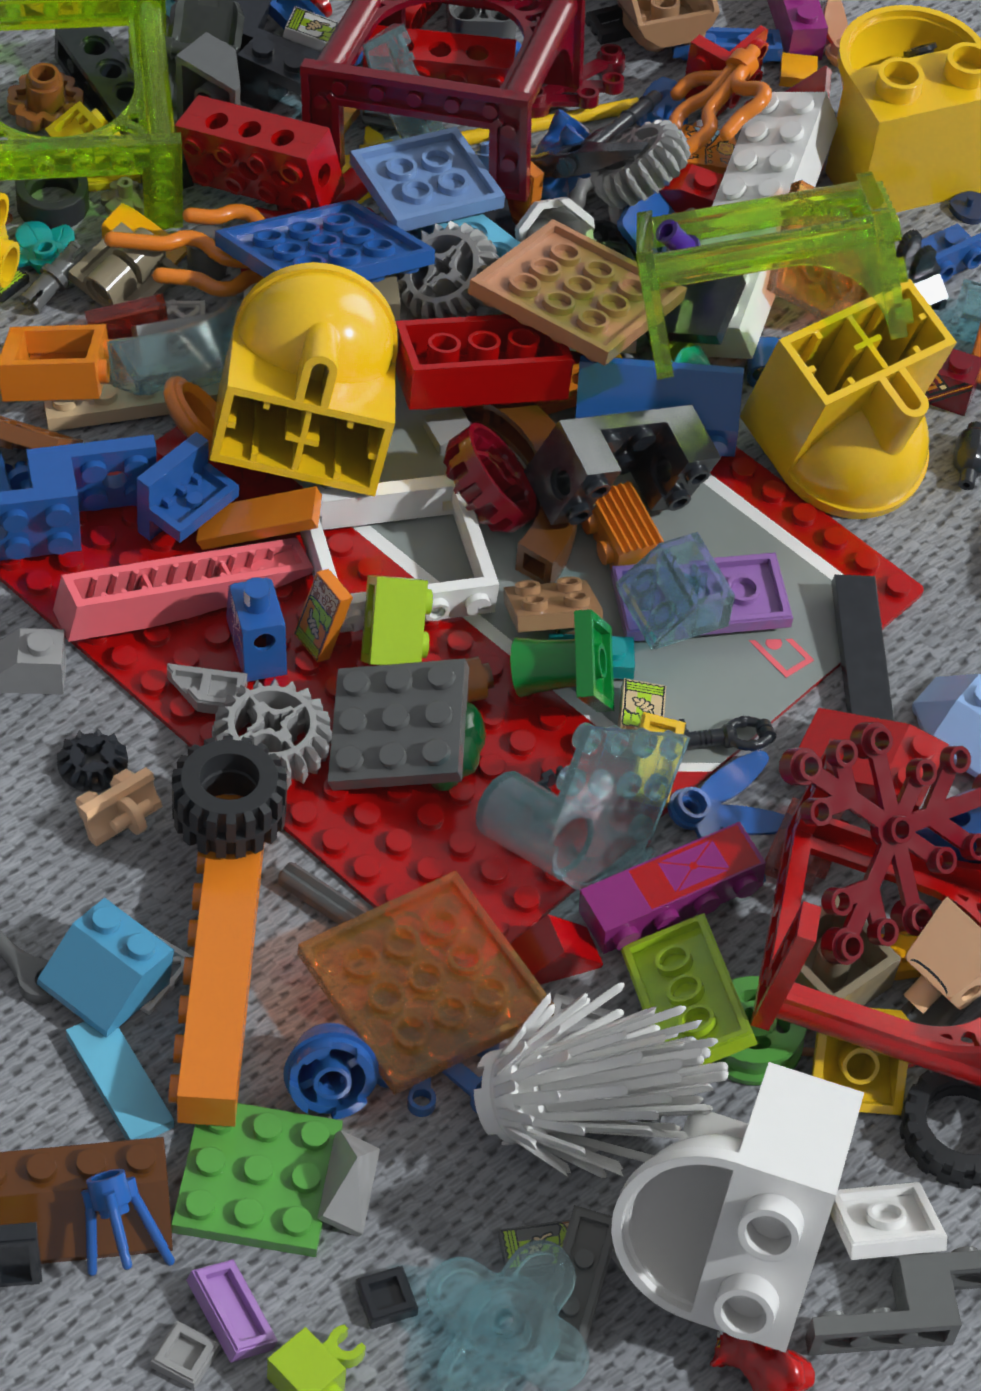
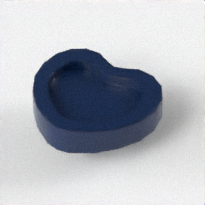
(967, 207)

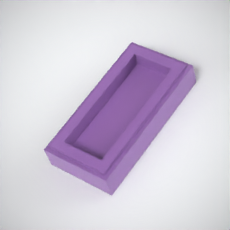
(231, 1310)

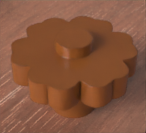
(42, 97)

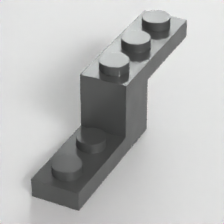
(924, 1303)

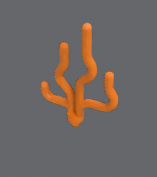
(720, 88)
(202, 242)

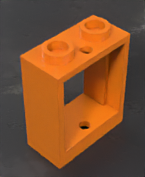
(54, 363)

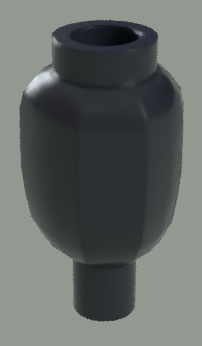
(968, 455)

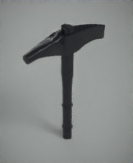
(596, 149)

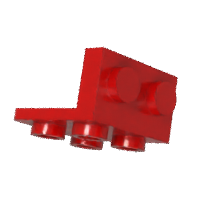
(710, 56)

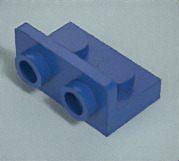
(955, 250)

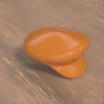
(190, 408)

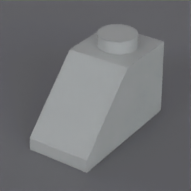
(33, 661)

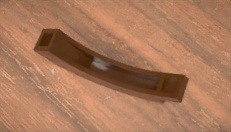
(524, 428)

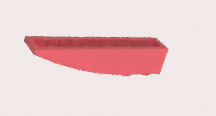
(169, 588)

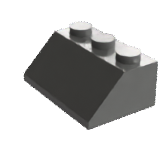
(207, 69)

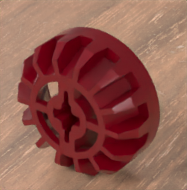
(490, 479)

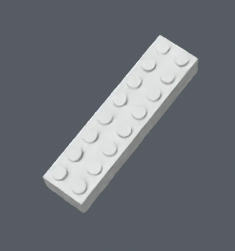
(772, 151)

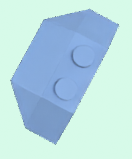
(952, 713)

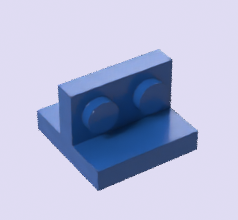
(182, 491)

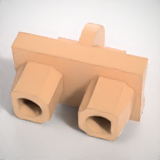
(120, 807)

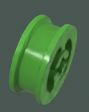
(778, 1048)

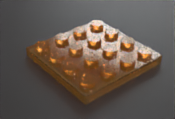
(424, 980)

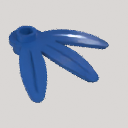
(705, 804)

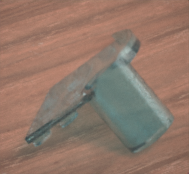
(603, 810)

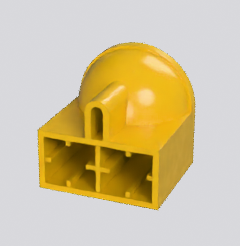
(910, 116)
(310, 379)
(849, 407)

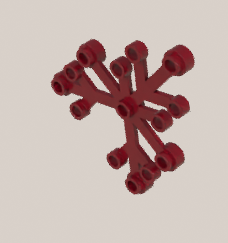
(891, 829)

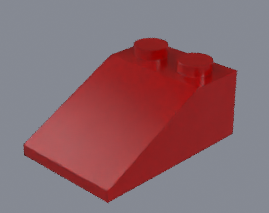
(907, 744)

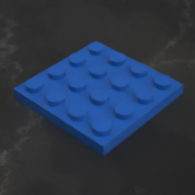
(329, 234)

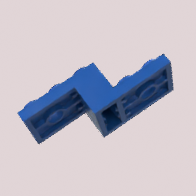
(65, 483)

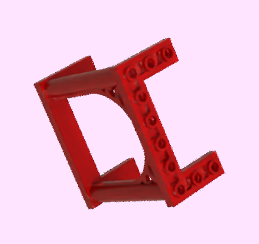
(794, 933)

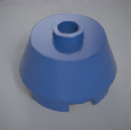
(331, 1071)

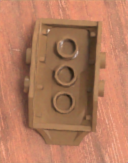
(667, 22)

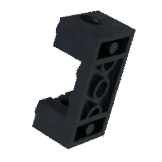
(584, 456)

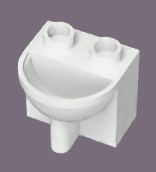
(739, 1209)

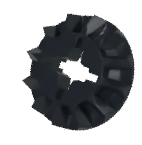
(94, 775)

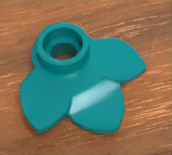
(41, 244)

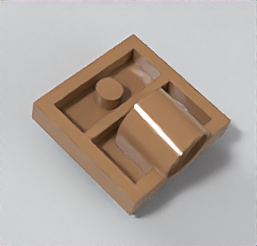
(549, 604)

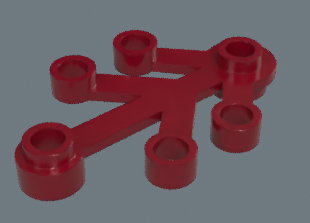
(608, 62)

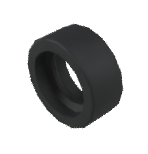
(54, 213)

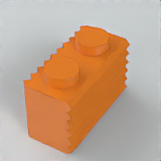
(622, 527)

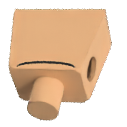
(947, 958)

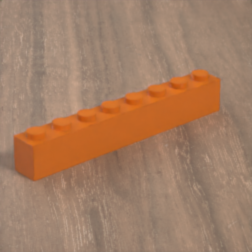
(219, 988)

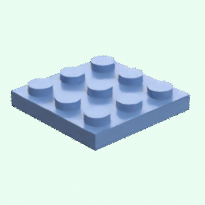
(427, 179)

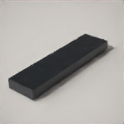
(861, 646)

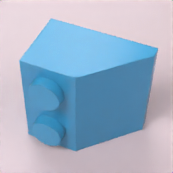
(107, 967)

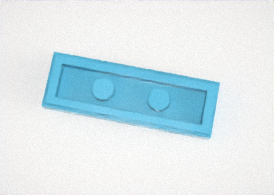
(121, 1082)

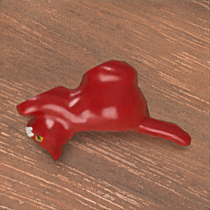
(764, 1366)

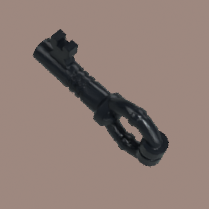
(728, 735)

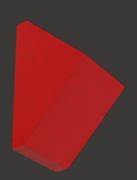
(557, 949)

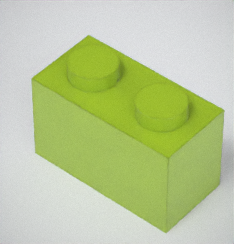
(395, 620)

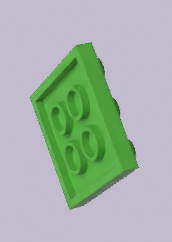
(257, 1180)

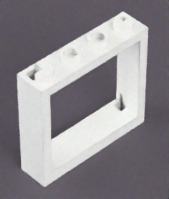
(406, 501)

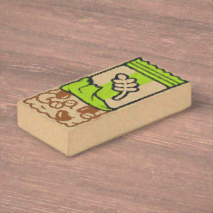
(639, 698)

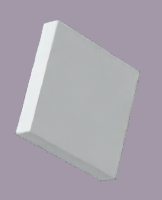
(887, 1221)

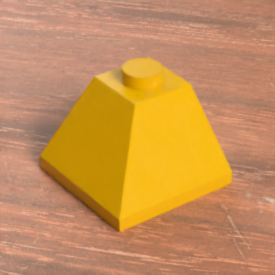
(864, 1070)

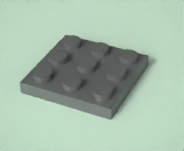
(399, 725)

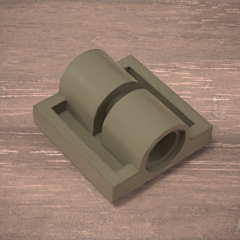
(119, 273)

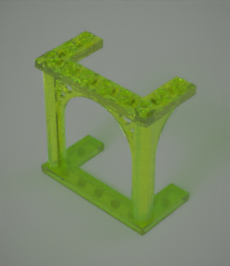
(151, 148)
(847, 231)

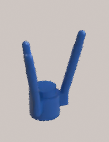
(110, 1194)

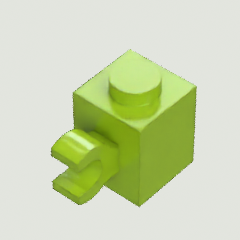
(313, 1366)

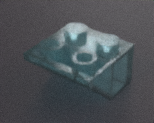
(677, 592)

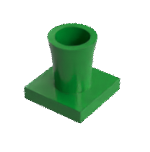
(568, 663)

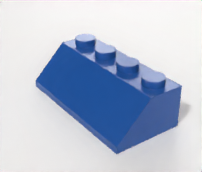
(633, 386)

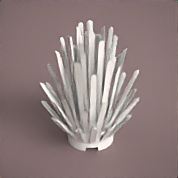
(593, 1082)

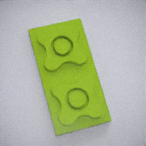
(688, 970)

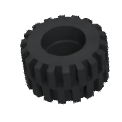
(225, 824)

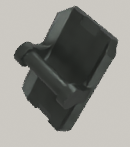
(192, 19)

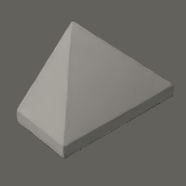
(348, 1183)

